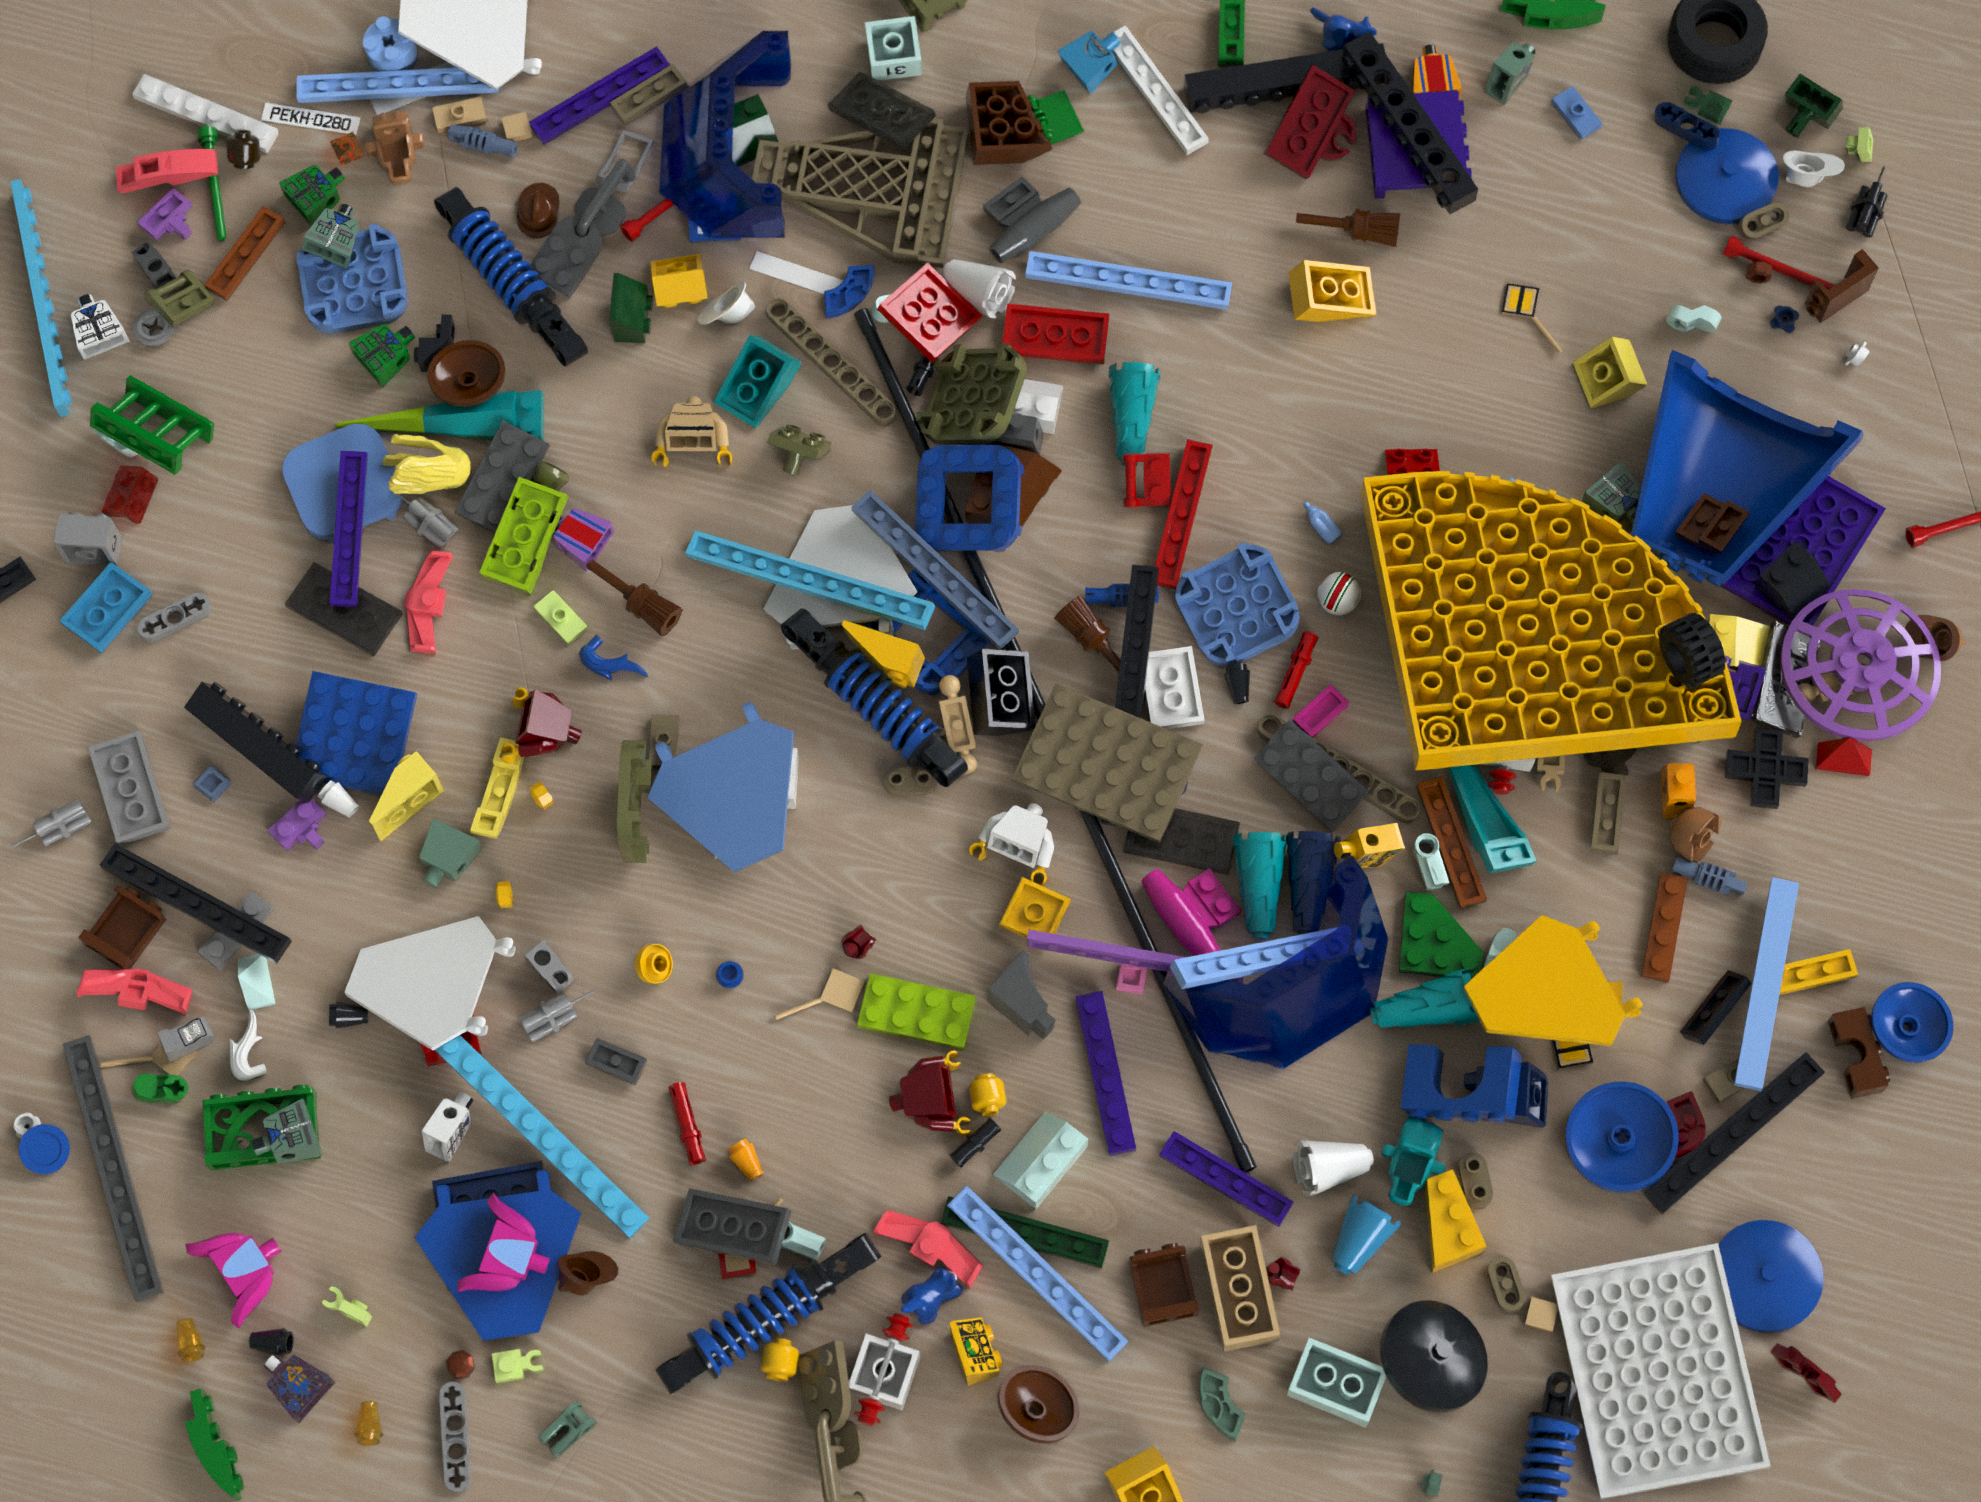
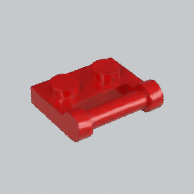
(1156, 479)

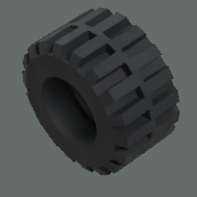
(1692, 650)

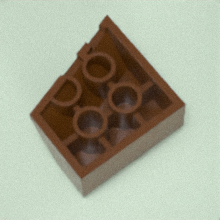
(1003, 124)
(1034, 485)

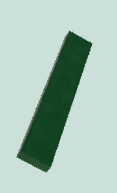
(1044, 1237)

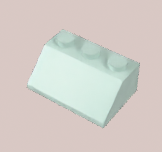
(1041, 1159)

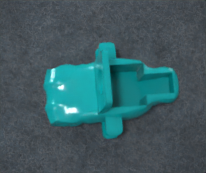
(1413, 1159)

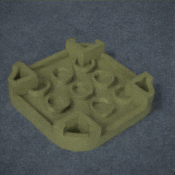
(973, 395)
(633, 781)

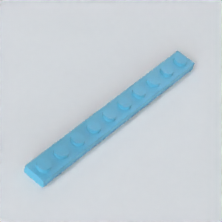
(43, 306)
(810, 580)
(543, 1135)

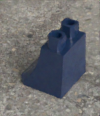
(1531, 1097)

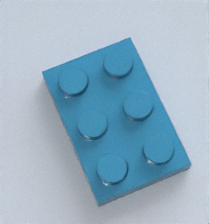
(106, 607)

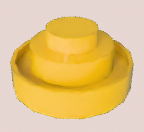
(653, 963)

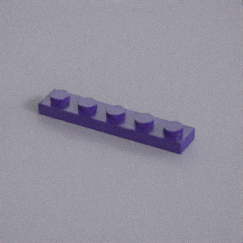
(1226, 1179)

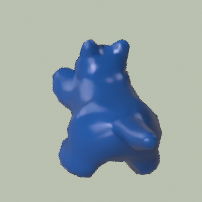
(1340, 30)
(926, 1297)

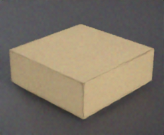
(517, 127)
(1541, 1315)

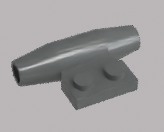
(1026, 217)

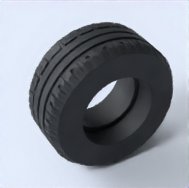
(1712, 62)

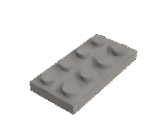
(129, 788)

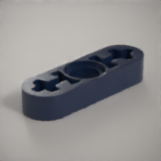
(1691, 135)

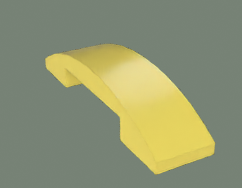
(498, 794)

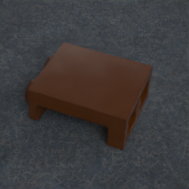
(1858, 280)
(124, 928)
(1163, 1285)

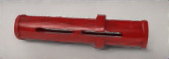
(1300, 660)
(689, 1133)

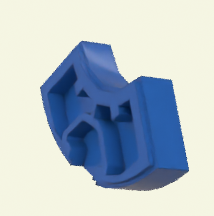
(850, 291)

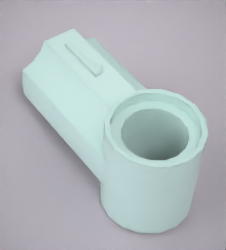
(1430, 864)
(803, 1242)

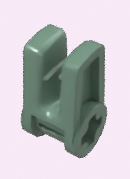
(575, 1431)

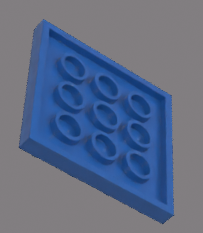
(355, 730)

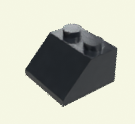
(1792, 580)

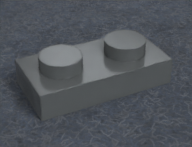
(616, 1061)

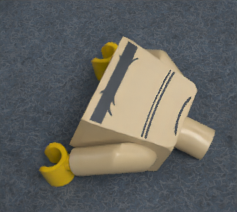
(691, 428)

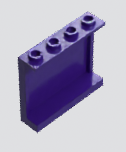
(1391, 163)

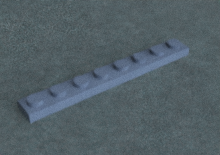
(935, 570)

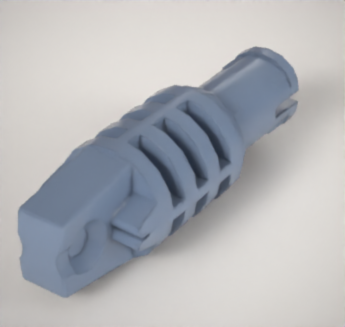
(481, 140)
(1710, 876)

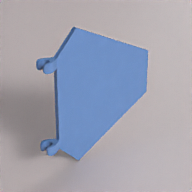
(731, 790)

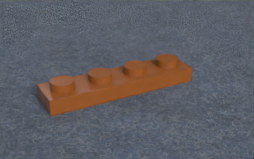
(244, 253)
(1664, 927)

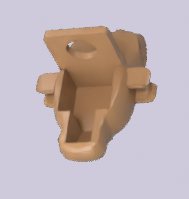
(394, 145)

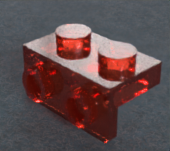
(130, 493)

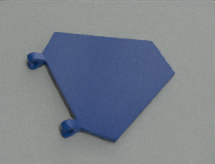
(457, 1242)

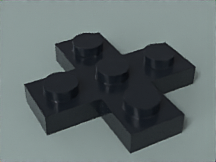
(1766, 768)

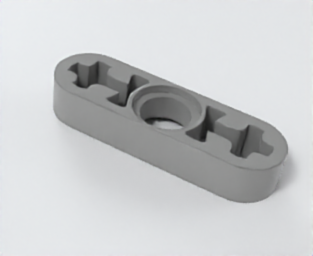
(185, 621)

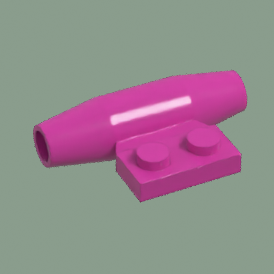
(1193, 911)

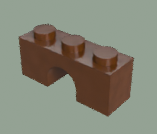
(1855, 1029)

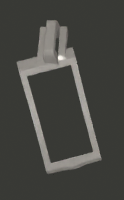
(624, 186)

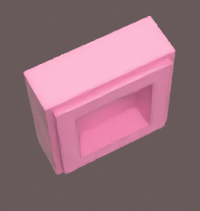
(1131, 979)

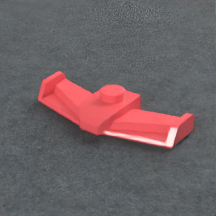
(425, 601)
(135, 988)
(931, 1243)

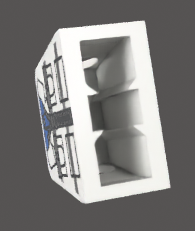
(96, 327)
(447, 1127)

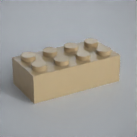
(1239, 1288)

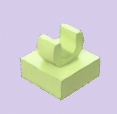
(1861, 145)

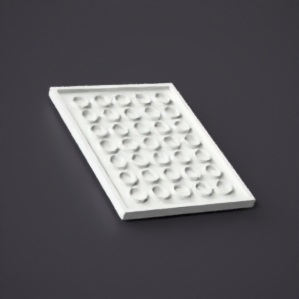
(1660, 1371)

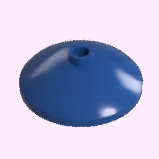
(1922, 1012)

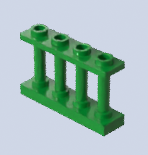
(142, 441)

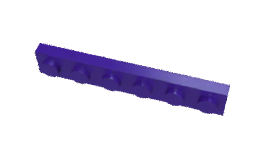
(597, 96)
(348, 529)
(1105, 1073)

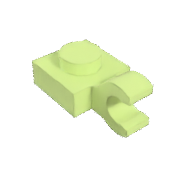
(353, 1310)

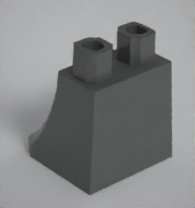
(1019, 1000)

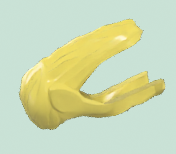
(424, 474)

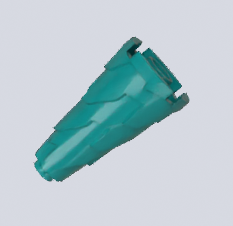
(1132, 402)
(1260, 874)
(1431, 1003)

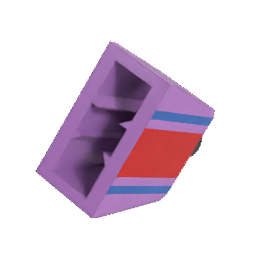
(582, 536)

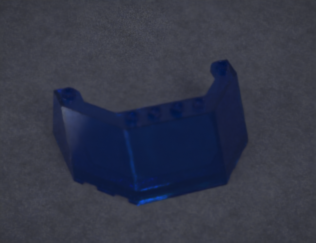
(699, 145)
(1304, 997)

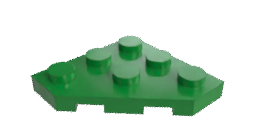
(1434, 940)

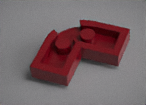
(1689, 1122)
(1816, 1378)

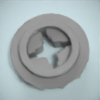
(148, 319)

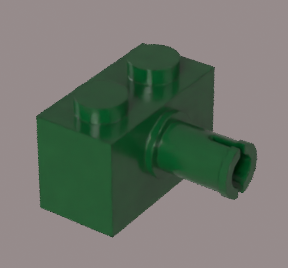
(1812, 104)

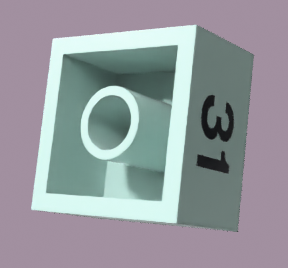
(893, 48)

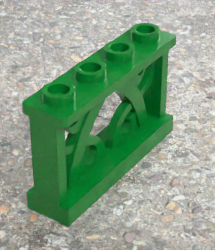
(230, 1153)

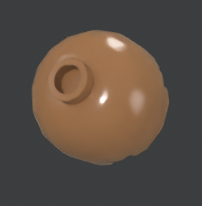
(1693, 832)

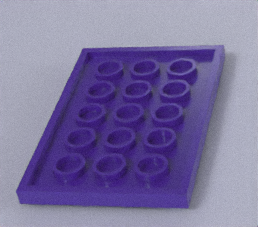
(1829, 526)

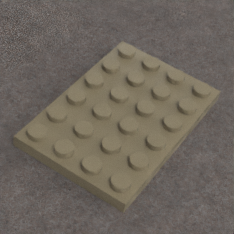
(1107, 762)

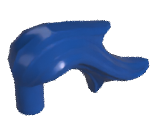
(604, 666)

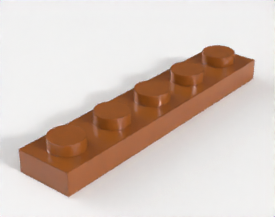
(1452, 842)

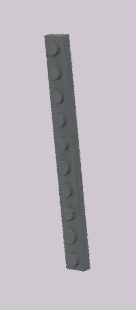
(113, 1168)

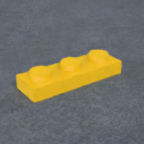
(1818, 971)

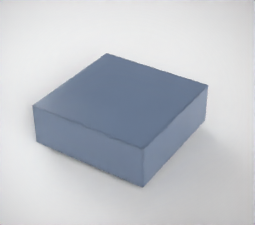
(212, 784)

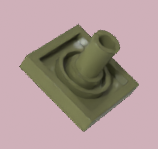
(799, 445)

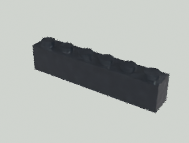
(255, 741)

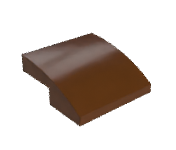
(1711, 524)

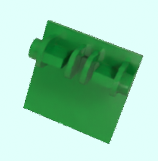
(1056, 116)

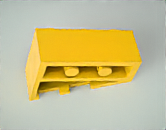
(1451, 1224)

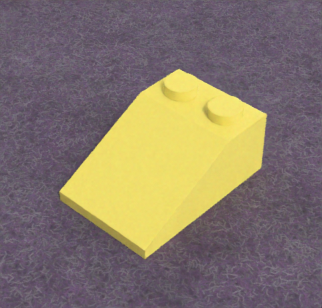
(1740, 638)
(406, 793)

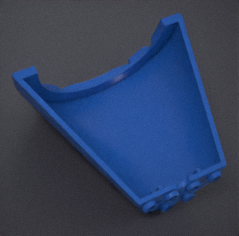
(1734, 452)

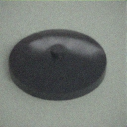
(1433, 1356)

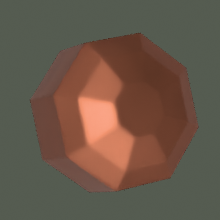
(1759, 272)
(460, 1364)

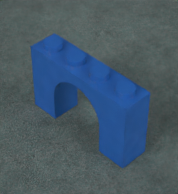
(1492, 1100)

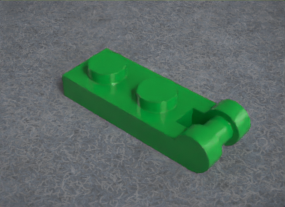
(1231, 31)

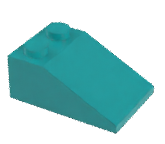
(757, 380)

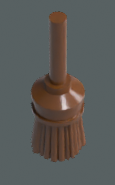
(1361, 225)
(642, 601)
(1088, 630)

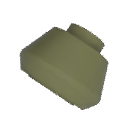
(550, 476)

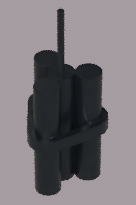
(1867, 208)

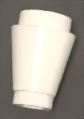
(337, 798)

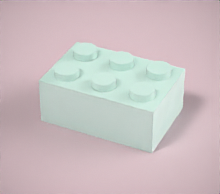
(1337, 1382)

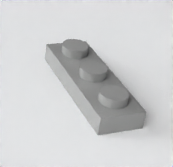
(221, 949)

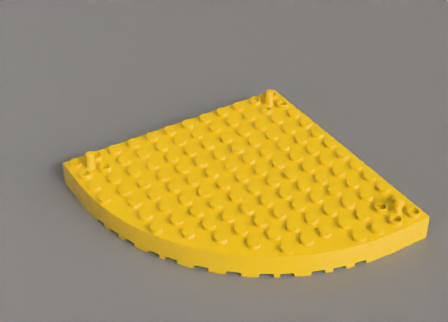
(1528, 624)

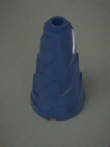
(1310, 877)

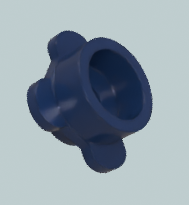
(1784, 312)

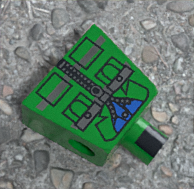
(312, 191)
(383, 352)

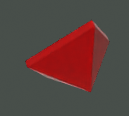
(1844, 756)

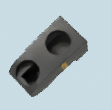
(153, 265)

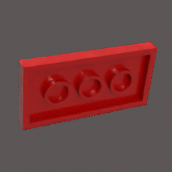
(1056, 333)

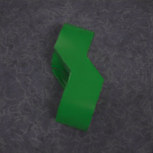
(159, 1088)

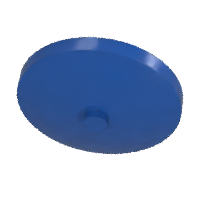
(1728, 179)
(1622, 1137)
(1771, 1275)

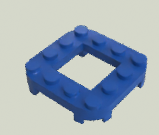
(1005, 497)
(954, 658)

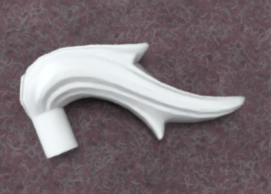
(240, 1050)

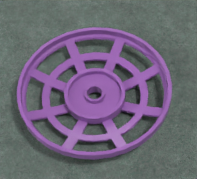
(1854, 675)

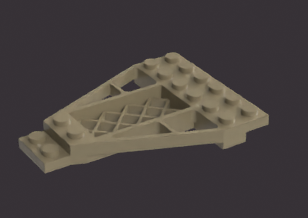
(927, 200)

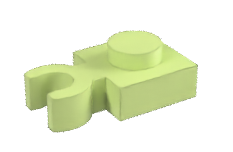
(511, 1364)

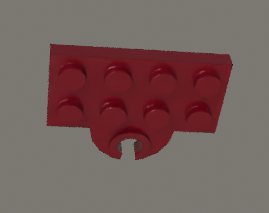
(1313, 123)

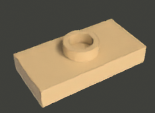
(459, 113)

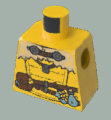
(1371, 845)

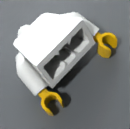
(1020, 836)

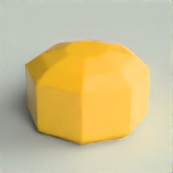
(541, 796)
(504, 894)

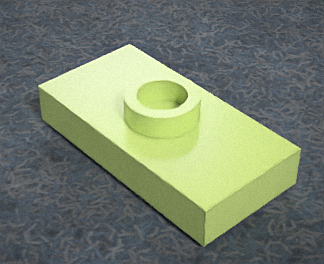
(560, 617)

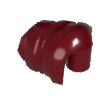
(857, 943)
(1282, 1273)

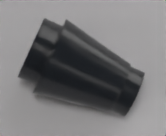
(1238, 682)
(347, 1015)
(272, 1341)

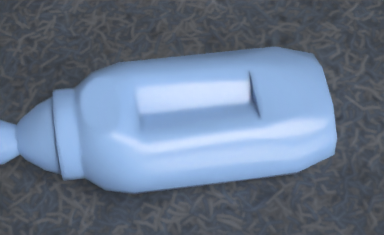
(1323, 524)

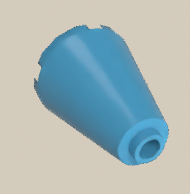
(1361, 1235)

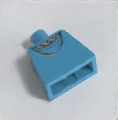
(1090, 58)

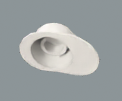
(1810, 168)
(729, 307)

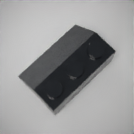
(1000, 692)

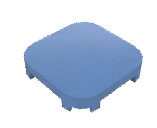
(363, 294)
(314, 472)
(1237, 605)

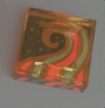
(347, 148)

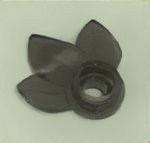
(1611, 761)

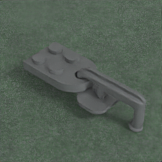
(564, 255)

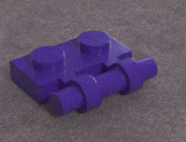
(1746, 685)

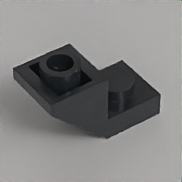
(431, 346)

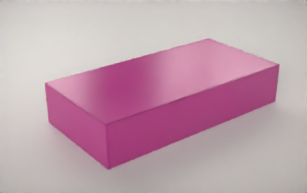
(1321, 711)

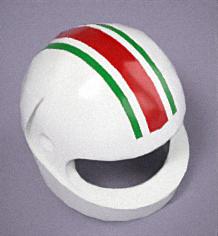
(1339, 593)

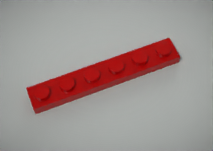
(1182, 512)

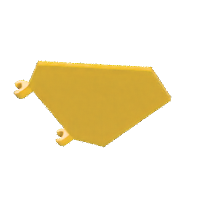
(1549, 988)

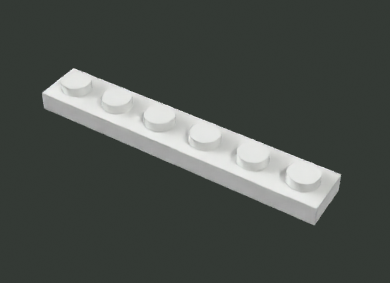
(1158, 93)
(201, 111)

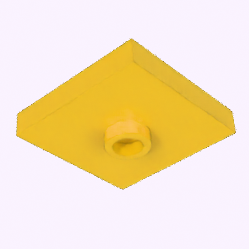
(1034, 909)

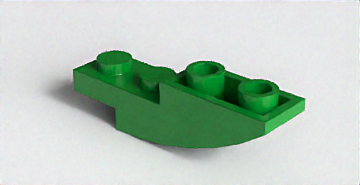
(1557, 14)
(214, 1456)

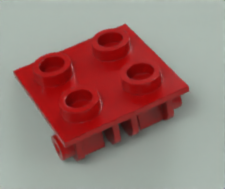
(1411, 460)

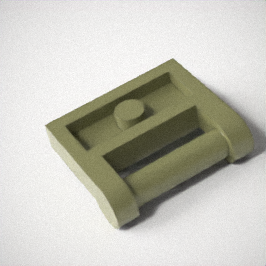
(182, 304)

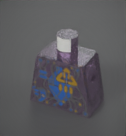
(297, 1384)

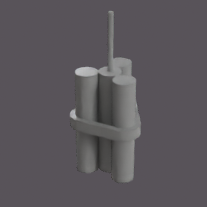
(429, 521)
(60, 823)
(550, 1016)

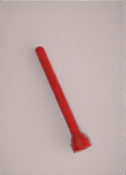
(632, 228)
(1736, 249)
(1917, 535)

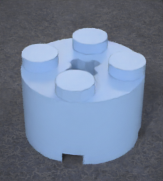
(387, 48)

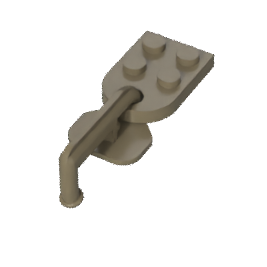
(827, 1410)

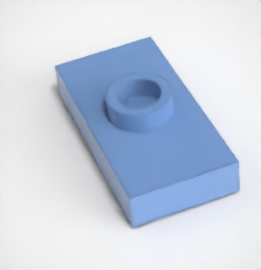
(1576, 113)

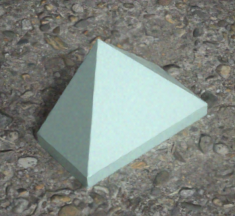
(255, 981)

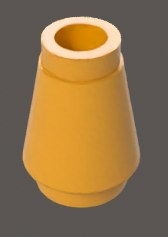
(746, 1159)

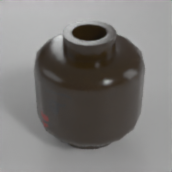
(243, 149)

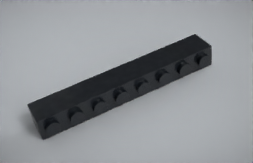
(1260, 81)

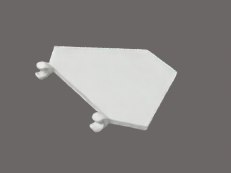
(473, 35)
(847, 546)
(429, 980)

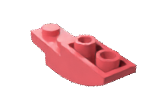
(164, 167)

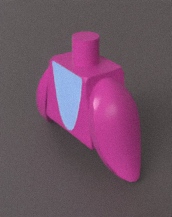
(508, 1253)
(242, 1266)

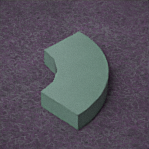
(1218, 1405)

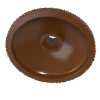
(462, 364)
(1044, 1395)

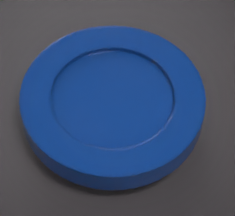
(44, 1149)

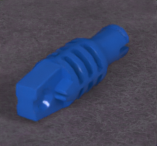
(1115, 595)

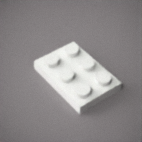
(1173, 689)

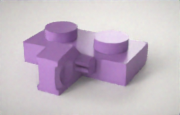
(167, 216)
(299, 825)

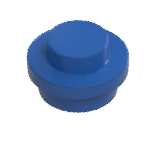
(729, 974)

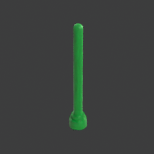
(208, 137)

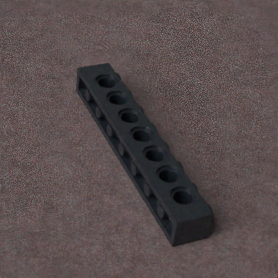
(1367, 50)

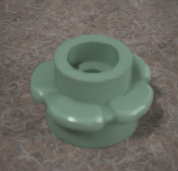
(1431, 1483)

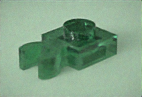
(1712, 107)

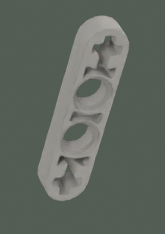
(455, 1437)

